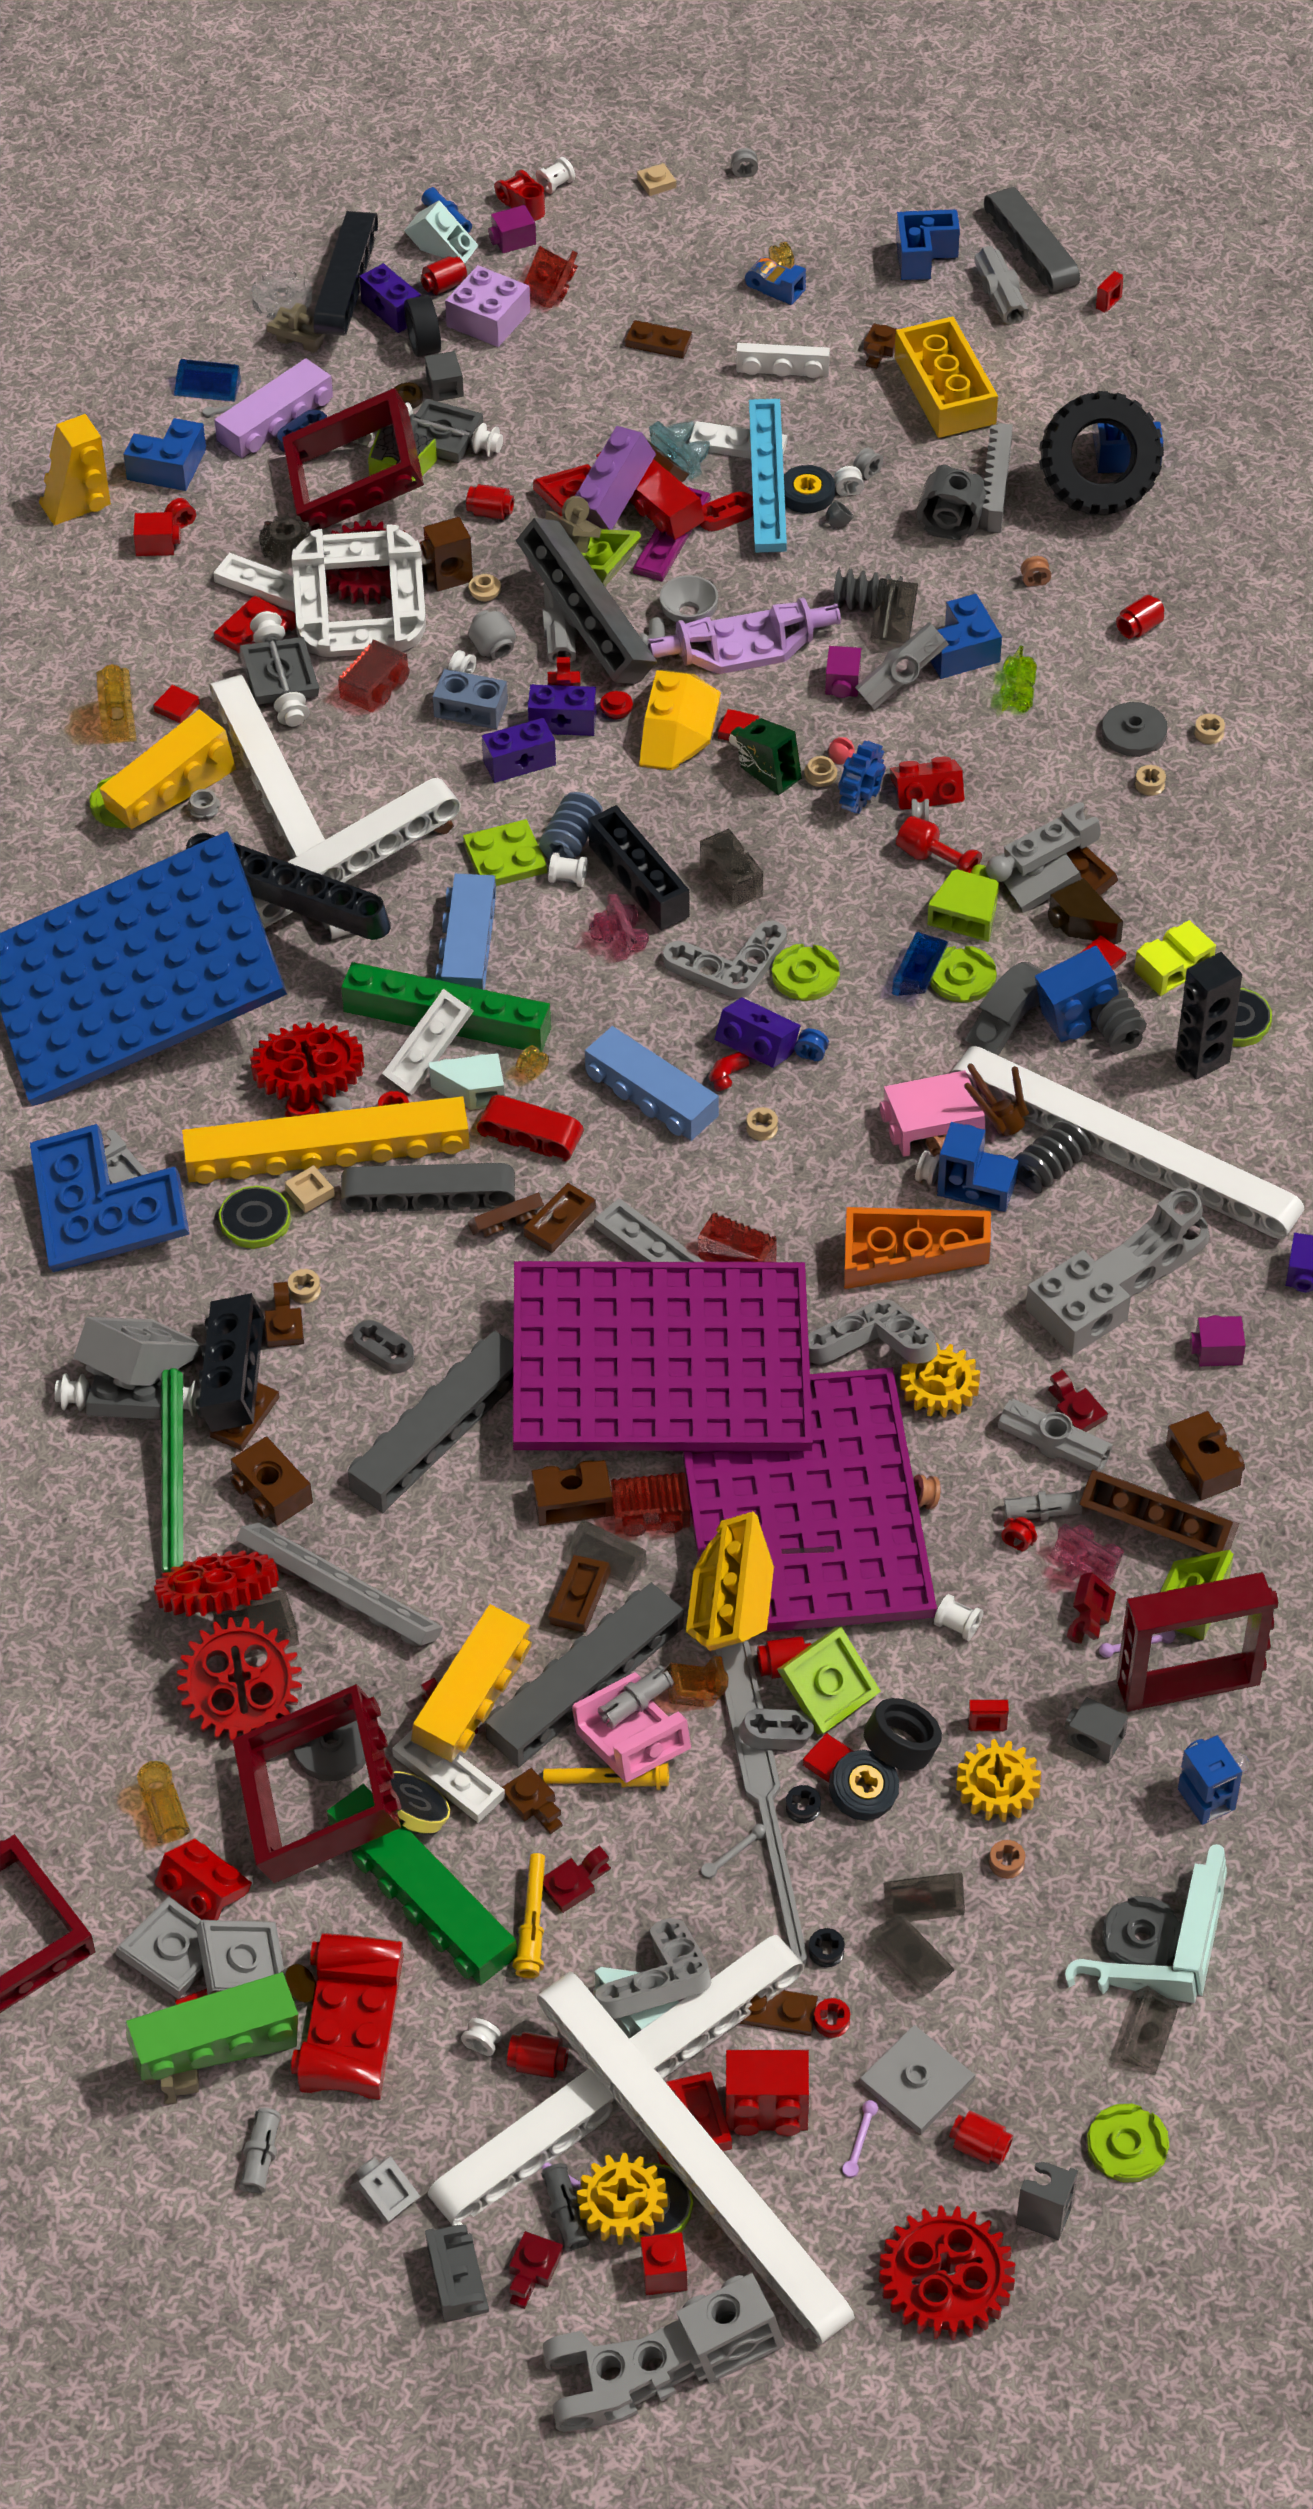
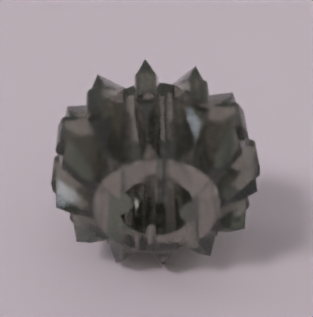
(281, 537)

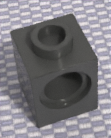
(444, 376)
(1096, 1729)

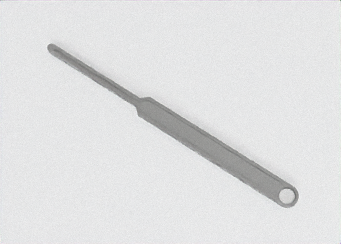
(760, 1780)

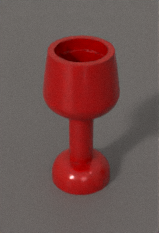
(921, 839)

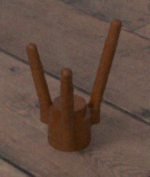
(1004, 1115)

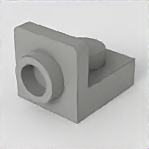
(385, 2187)

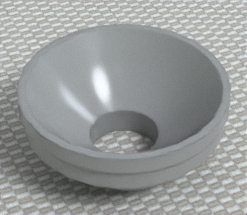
(688, 591)

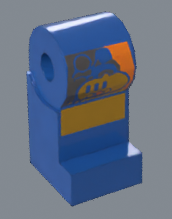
(777, 280)

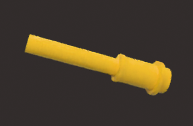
(654, 1778)
(528, 1959)

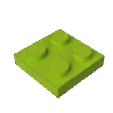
(506, 852)
(829, 1680)

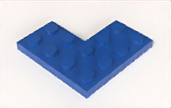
(90, 1217)

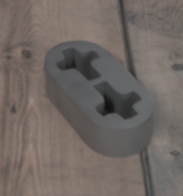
(380, 1350)
(775, 1727)

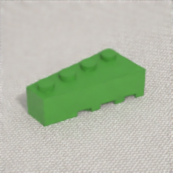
(215, 2029)

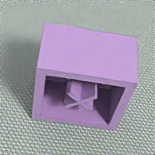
(487, 306)

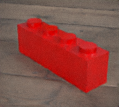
(667, 502)

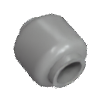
(492, 634)

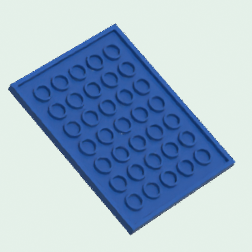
(134, 969)

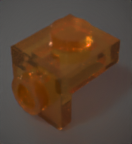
(698, 1684)

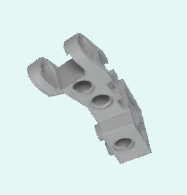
(1092, 1297)
(710, 2340)

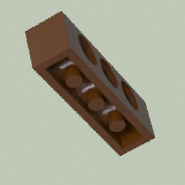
(1158, 1513)

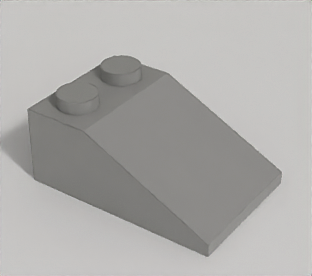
(133, 1349)

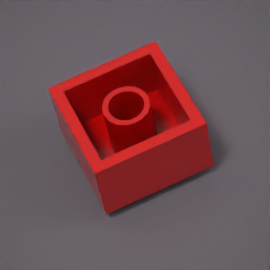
(767, 2091)

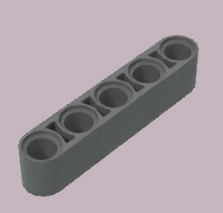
(1033, 239)
(427, 1187)

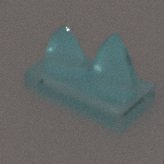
(672, 442)

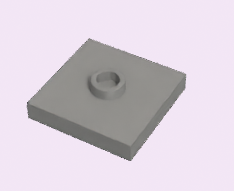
(1040, 883)
(166, 1948)
(238, 1952)
(917, 2079)

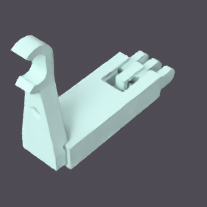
(1193, 1946)

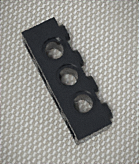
(639, 867)
(1208, 1016)
(230, 1363)

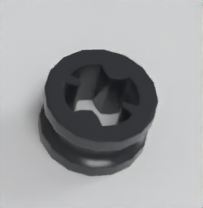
(811, 1811)
(836, 1941)

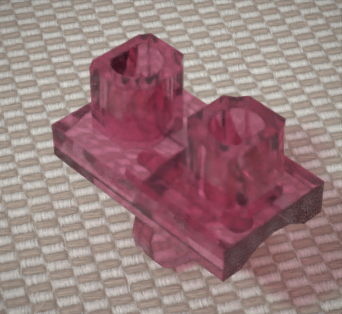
(616, 929)
(1083, 1555)

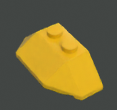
(677, 719)
(731, 1585)

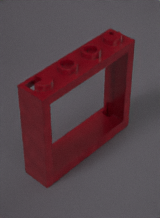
(342, 429)
(1186, 1608)
(290, 1732)
(54, 1958)

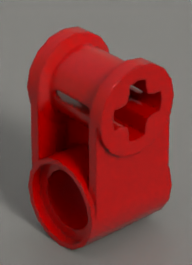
(522, 191)

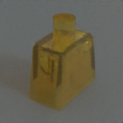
(115, 691)

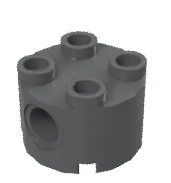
(951, 503)

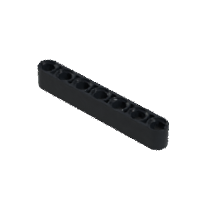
(342, 279)
(310, 893)

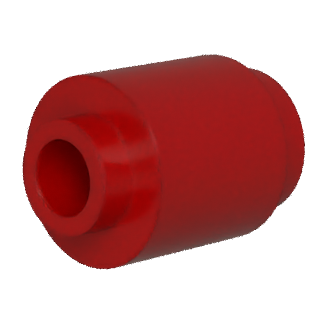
(443, 274)
(489, 501)
(1140, 617)
(777, 1653)
(537, 2054)
(981, 2138)

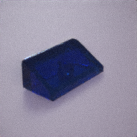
(207, 380)
(918, 965)

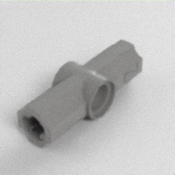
(1001, 285)
(557, 629)
(917, 650)
(1041, 1428)

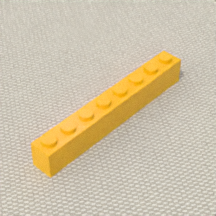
(326, 1139)

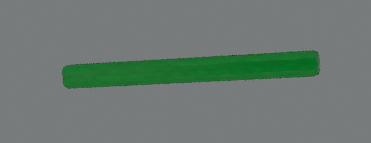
(171, 1469)

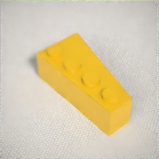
(170, 771)
(472, 1684)

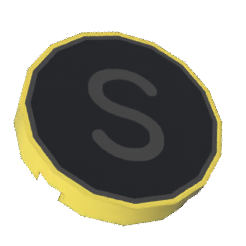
(421, 1803)

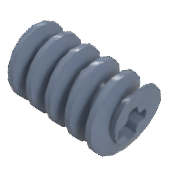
(569, 825)

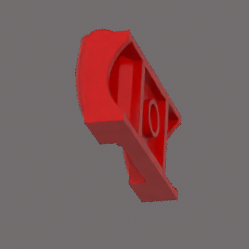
(350, 2015)

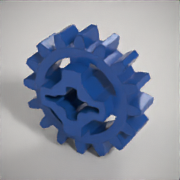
(861, 776)

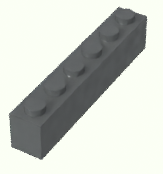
(586, 601)
(434, 1423)
(594, 1662)

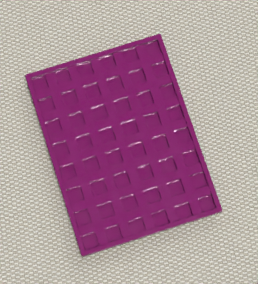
(661, 1356)
(842, 1494)

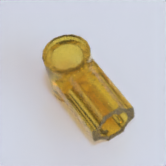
(162, 1803)

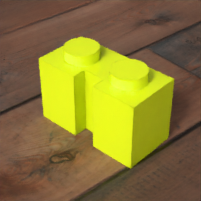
(1166, 961)

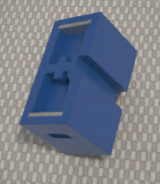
(1211, 1778)

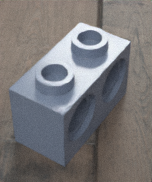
(470, 699)

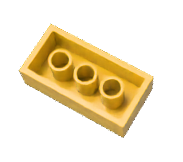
(946, 377)

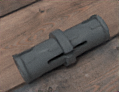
(565, 2207)

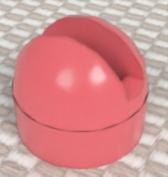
(840, 750)

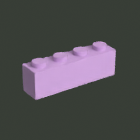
(270, 408)

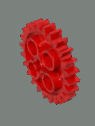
(283, 1067)
(216, 1583)
(204, 1684)
(961, 2304)

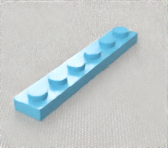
(767, 475)

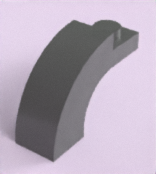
(1005, 1007)

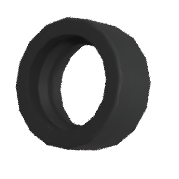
(422, 325)
(893, 1748)

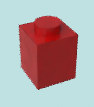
(155, 534)
(663, 2263)

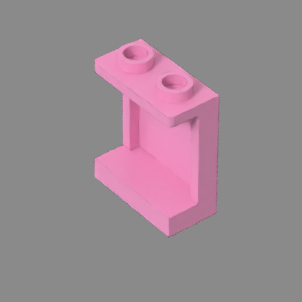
(928, 1107)
(636, 1742)

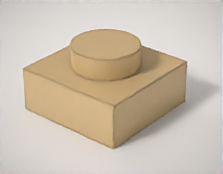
(656, 179)
(309, 1189)

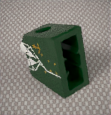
(768, 754)

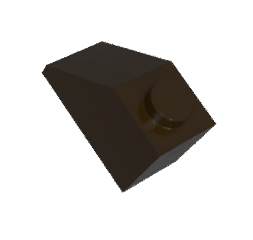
(1084, 913)

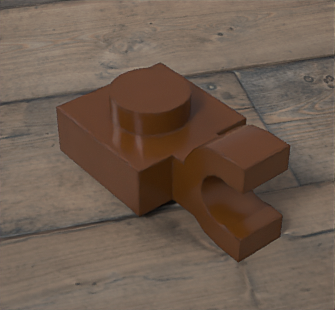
(878, 343)
(284, 1324)
(533, 1797)

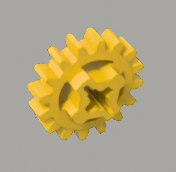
(938, 1382)
(980, 1785)
(618, 2179)

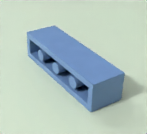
(468, 930)
(651, 1083)

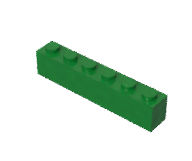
(407, 997)
(430, 1895)

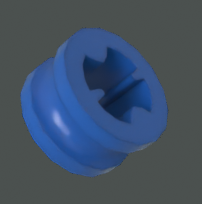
(811, 1044)

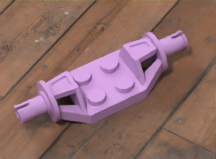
(746, 639)

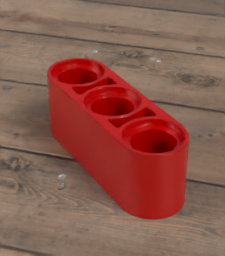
(530, 1126)

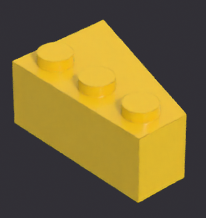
(76, 473)

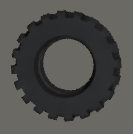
(1144, 449)

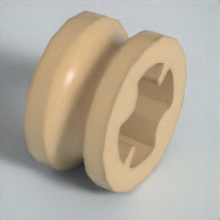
(1210, 736)
(1151, 788)
(761, 1132)
(307, 1294)

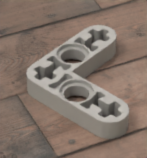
(727, 970)
(872, 1321)
(682, 1974)

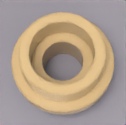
(484, 587)
(824, 765)

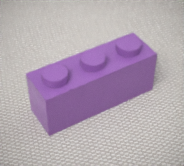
(615, 476)

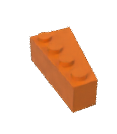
(912, 1243)

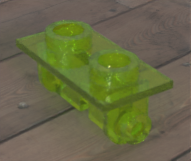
(1019, 681)

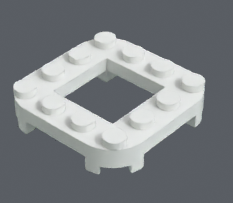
(352, 551)

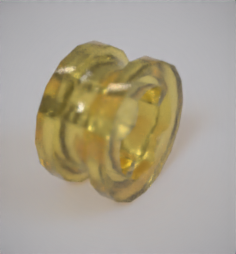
(782, 255)
(532, 1062)

